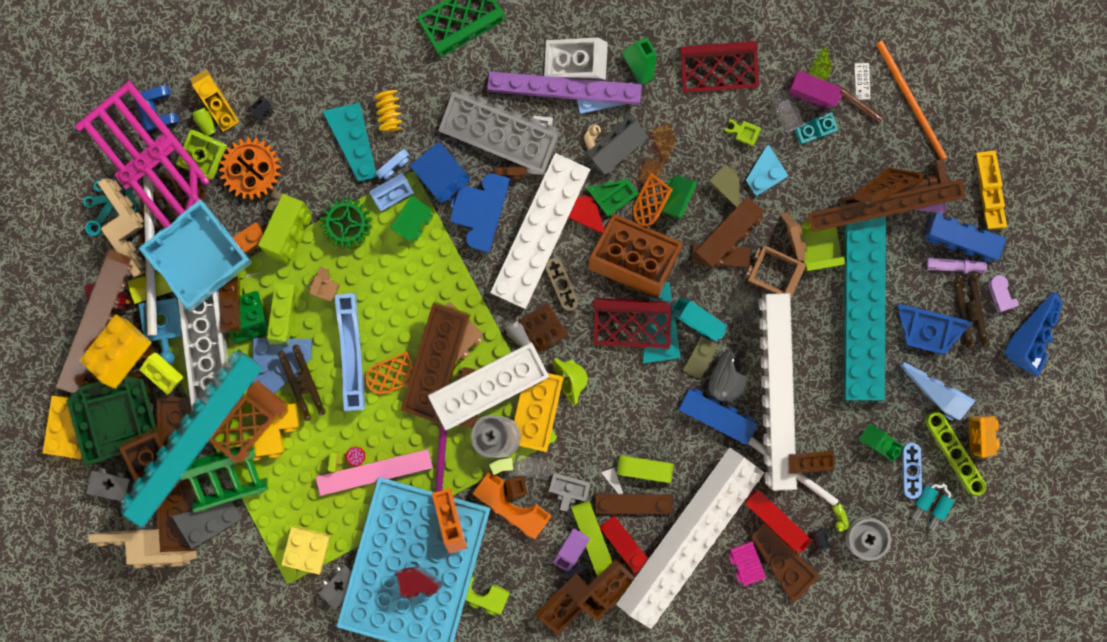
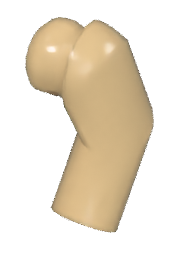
(590, 136)

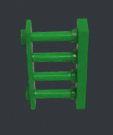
(218, 460)

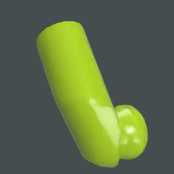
(843, 523)

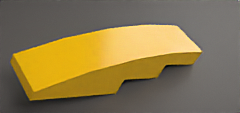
(991, 191)

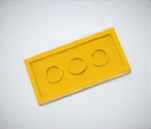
(537, 412)

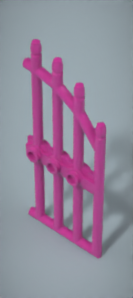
(145, 161)

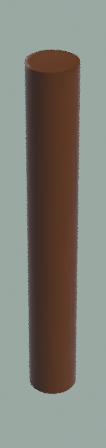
(860, 105)

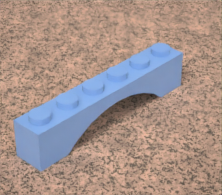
(350, 351)

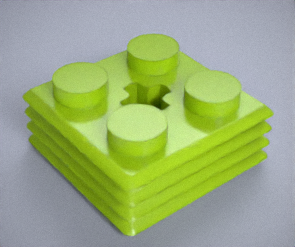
(212, 149)

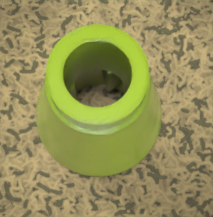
(204, 121)

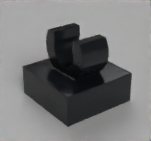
(259, 107)
(579, 570)

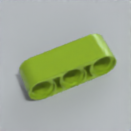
(645, 469)

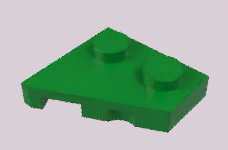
(613, 195)

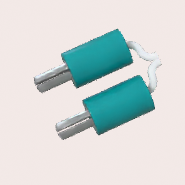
(941, 509)

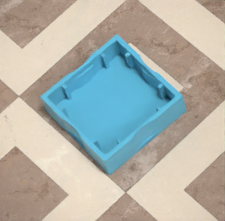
(195, 255)

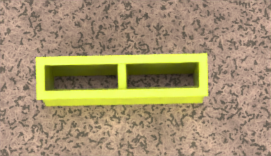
(138, 287)

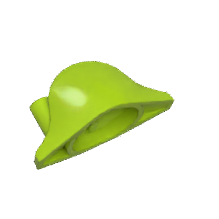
(574, 378)

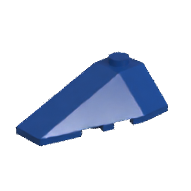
(1030, 341)

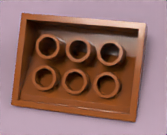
(639, 260)

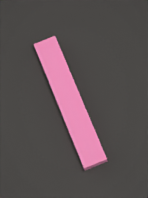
(370, 472)

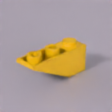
(214, 100)

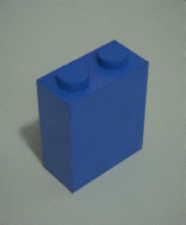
(440, 172)

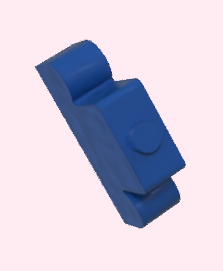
(480, 210)

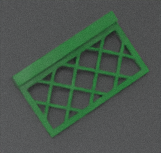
(465, 33)

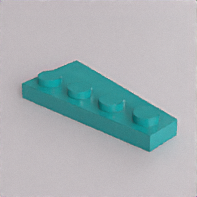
(660, 354)

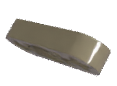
(571, 295)

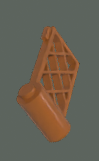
(266, 403)

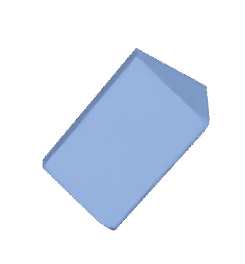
(391, 192)

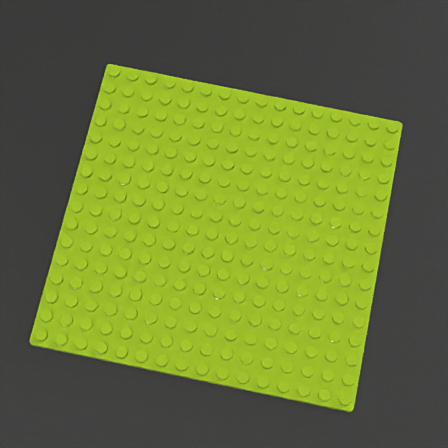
(394, 299)

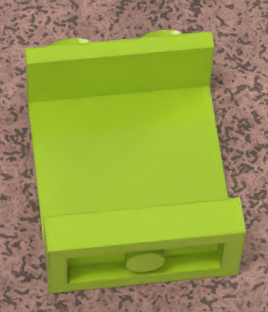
(822, 248)

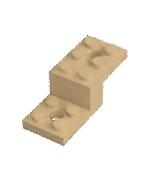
(124, 225)
(142, 548)

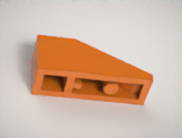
(449, 521)

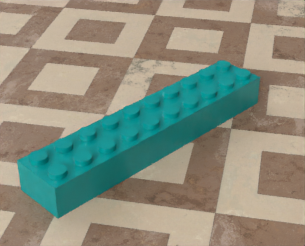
(864, 310)
(190, 437)

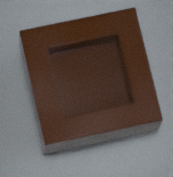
(516, 487)

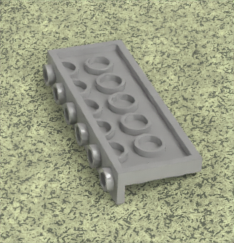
(499, 130)

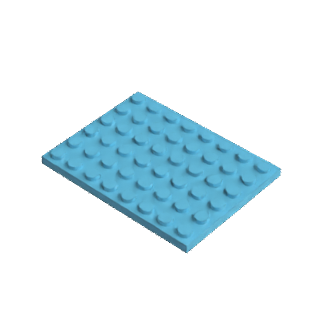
(404, 534)

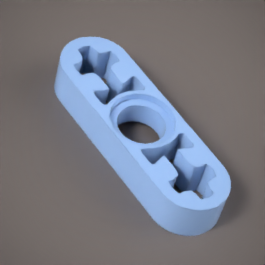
(918, 484)

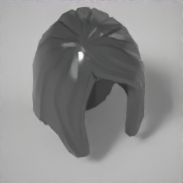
(725, 381)

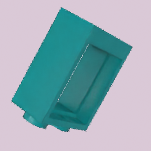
(698, 319)

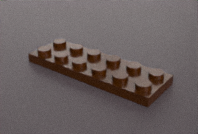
(435, 359)

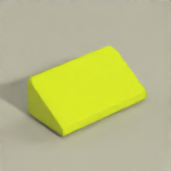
(161, 373)

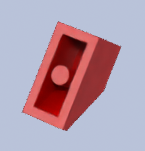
(587, 214)

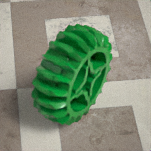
(345, 231)

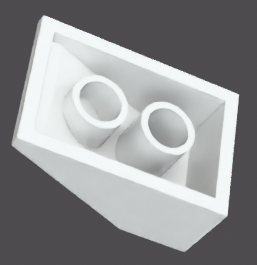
(576, 58)

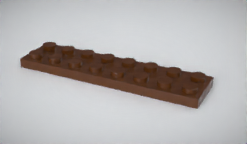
(180, 498)

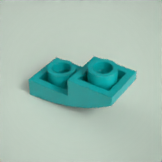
(816, 128)

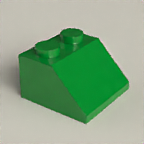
(679, 197)
(412, 219)

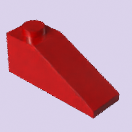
(624, 544)

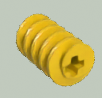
(387, 111)

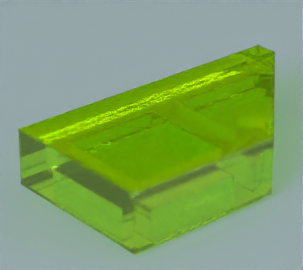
(822, 66)

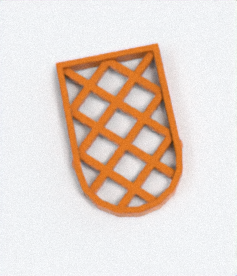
(639, 200)
(386, 376)

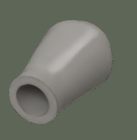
(517, 333)

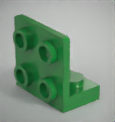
(252, 319)

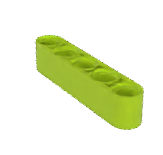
(963, 459)
(596, 546)

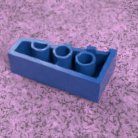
(964, 237)

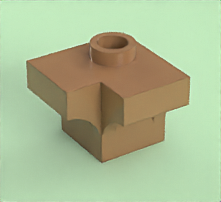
(323, 285)

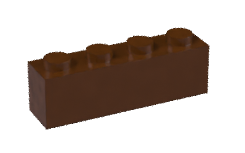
(729, 233)

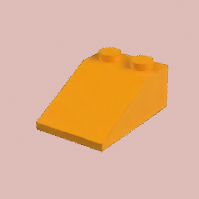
(983, 435)

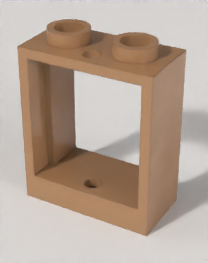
(795, 276)

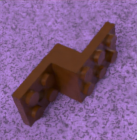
(579, 596)

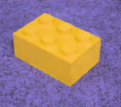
(115, 351)
(60, 433)

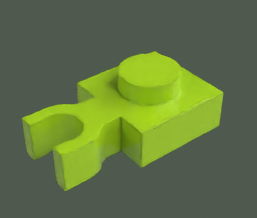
(745, 133)

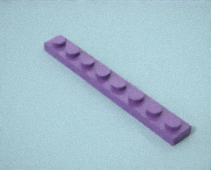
(564, 88)

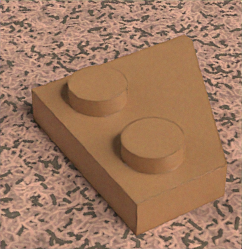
(794, 232)

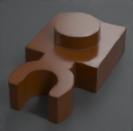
(515, 172)

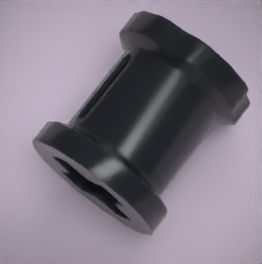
(820, 539)

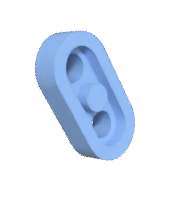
(399, 159)

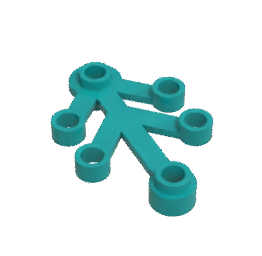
(106, 209)

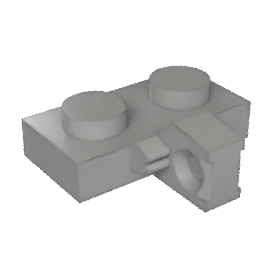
(568, 489)

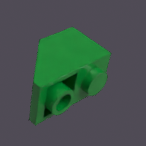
(641, 60)
(881, 442)

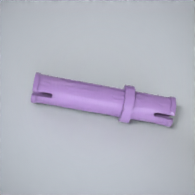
(956, 265)

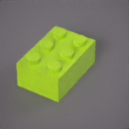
(285, 229)

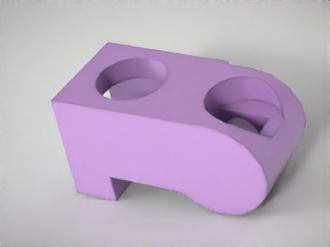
(1000, 294)

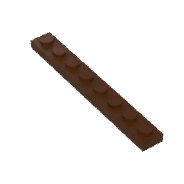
(887, 206)

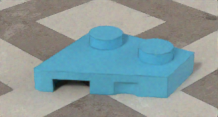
(766, 172)

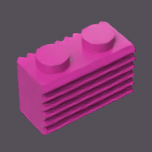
(747, 563)

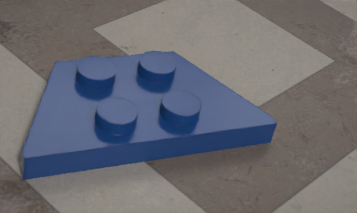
(930, 329)

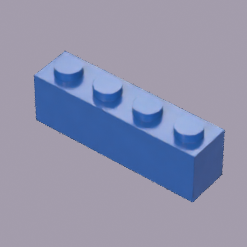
(721, 418)

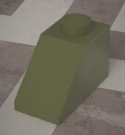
(727, 184)
(700, 357)

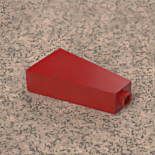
(778, 521)

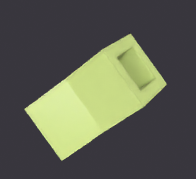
(501, 464)

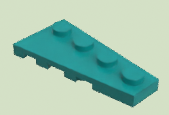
(352, 136)

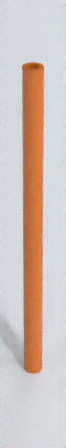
(911, 100)

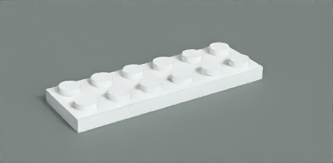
(488, 386)

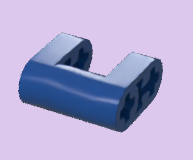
(154, 95)

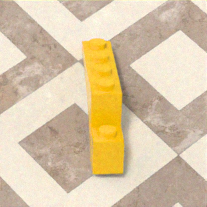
(271, 441)

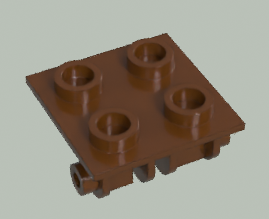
(543, 327)

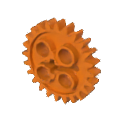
(239, 181)

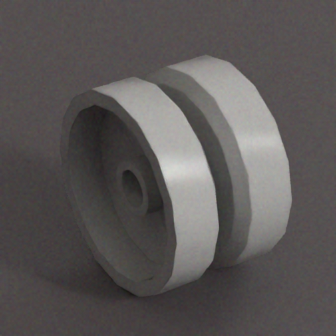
(495, 436)
(879, 538)

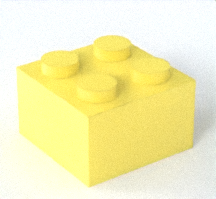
(306, 549)

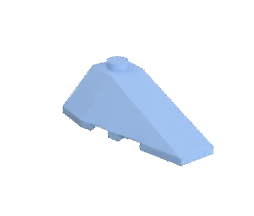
(948, 400)

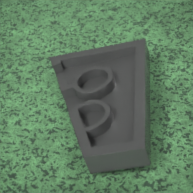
(204, 524)

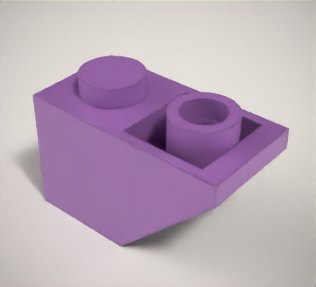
(571, 550)

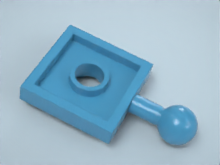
(170, 329)

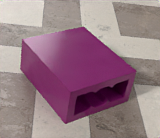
(815, 90)

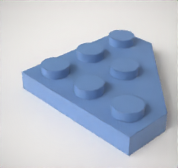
(267, 356)

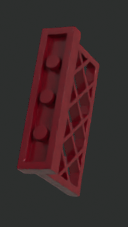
(715, 50)
(634, 306)

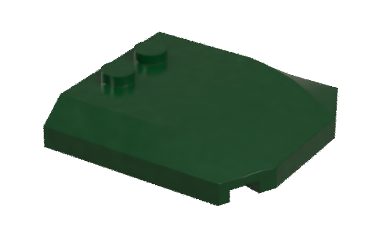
(109, 416)

